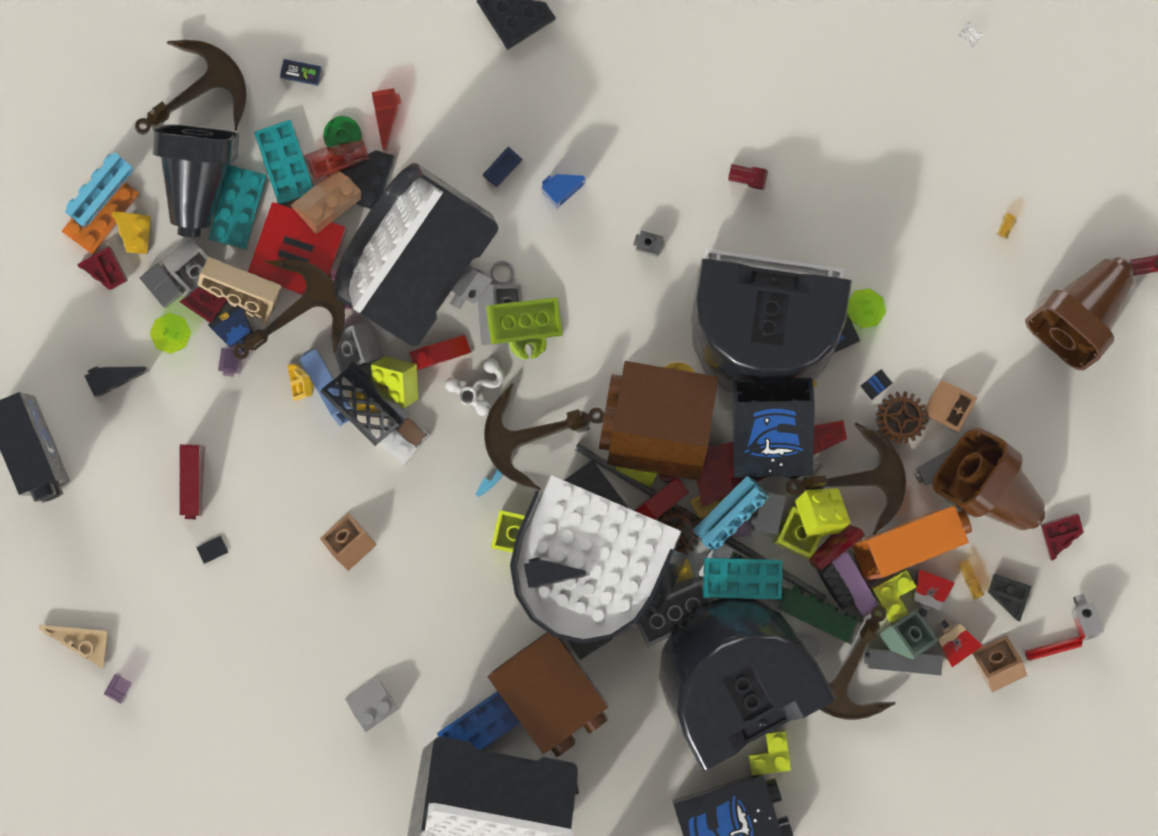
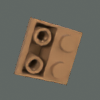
(949, 406)

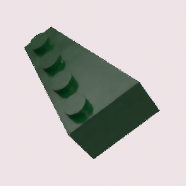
(819, 616)

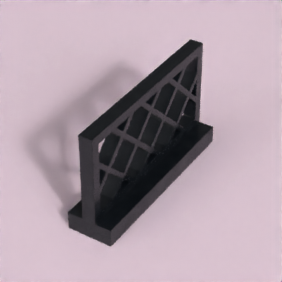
(374, 396)

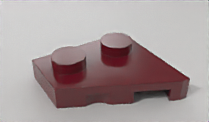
(105, 268)
(1060, 533)

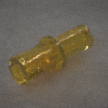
(971, 579)

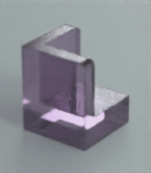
(118, 688)

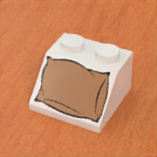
(405, 441)

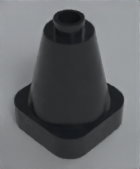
(193, 172)

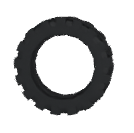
(836, 586)

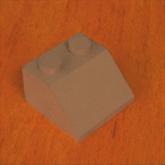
(348, 541)
(999, 663)

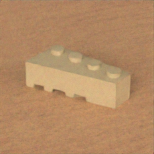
(240, 288)

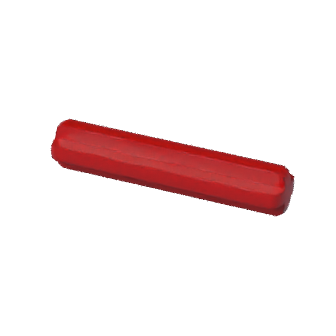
(1053, 648)

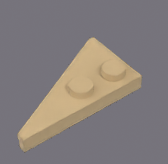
(87, 642)

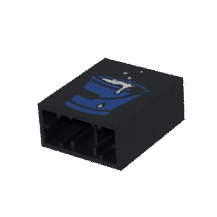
(773, 427)
(30, 449)
(733, 810)

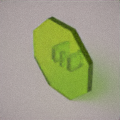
(866, 308)
(170, 333)

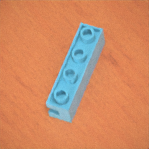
(99, 190)
(731, 513)

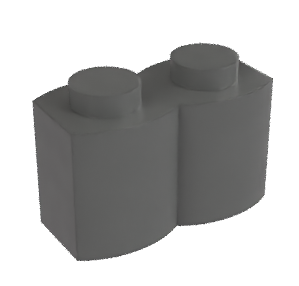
(161, 285)

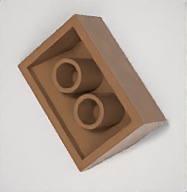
(327, 201)

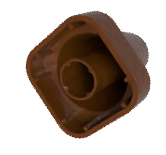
(1080, 317)
(987, 480)

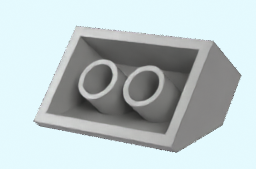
(495, 295)

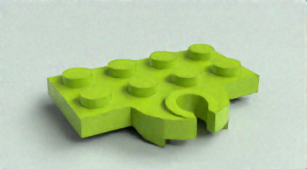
(524, 325)

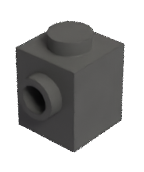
(648, 243)

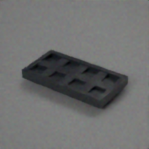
(593, 480)

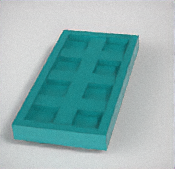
(284, 161)
(237, 207)
(742, 578)

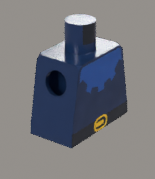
(232, 327)

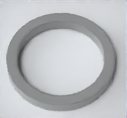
(502, 283)

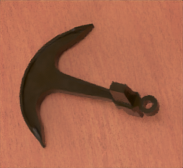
(221, 73)
(318, 293)
(502, 442)
(887, 476)
(843, 706)

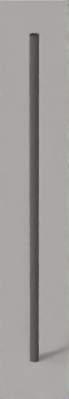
(731, 541)

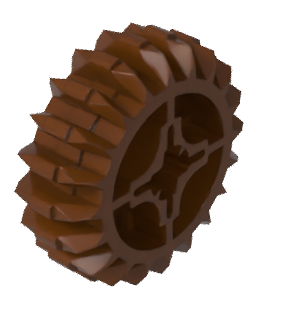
(902, 409)
(685, 520)

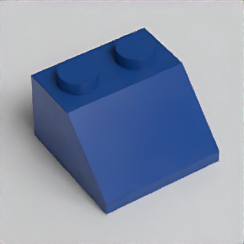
(561, 187)

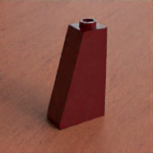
(191, 480)

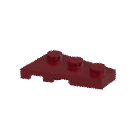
(204, 304)
(835, 546)

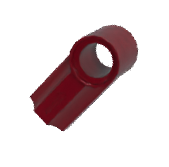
(752, 177)
(1144, 265)

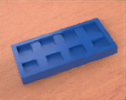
(482, 723)

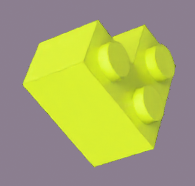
(399, 377)
(888, 594)
(776, 757)

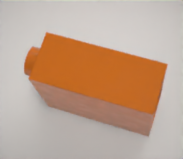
(912, 542)

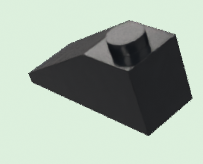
(109, 378)
(544, 573)

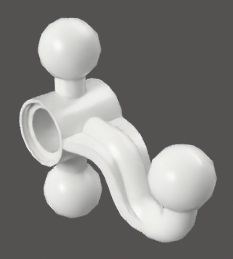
(482, 407)

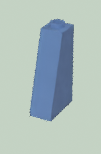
(321, 376)

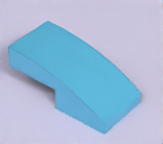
(486, 484)

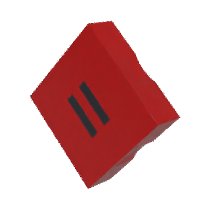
(290, 238)

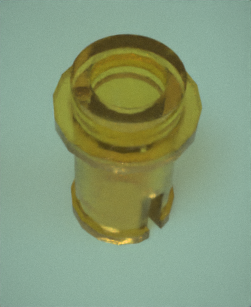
(1006, 225)

